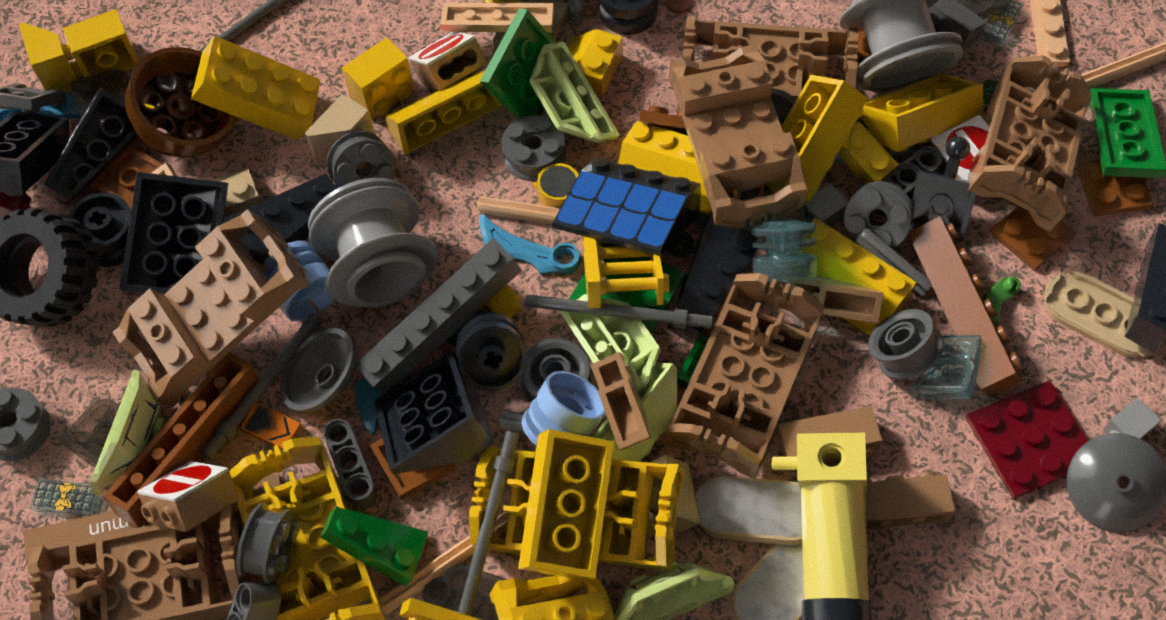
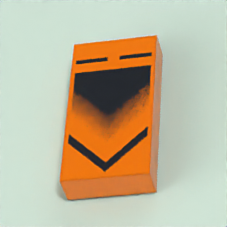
(269, 425)

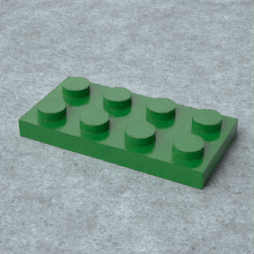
(1127, 133)

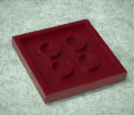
(1028, 438)

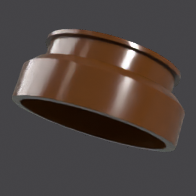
(178, 70)

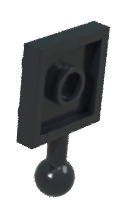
(944, 194)

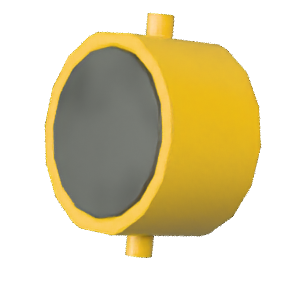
(555, 183)

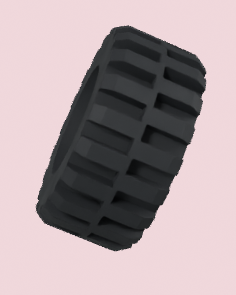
(69, 272)

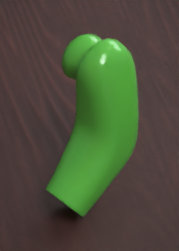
(1001, 292)

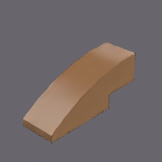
(843, 298)
(621, 400)

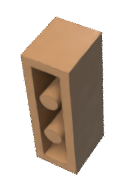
(850, 421)
(908, 501)

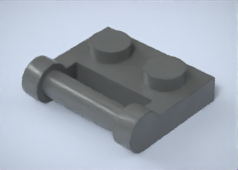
(29, 99)

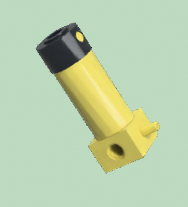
(832, 524)

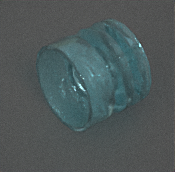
(784, 250)

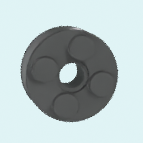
(532, 133)
(356, 148)
(884, 197)
(906, 344)
(550, 357)
(30, 427)
(266, 543)

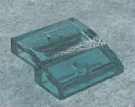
(953, 373)

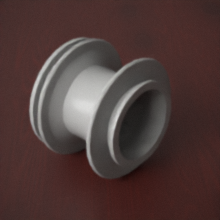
(900, 42)
(370, 237)

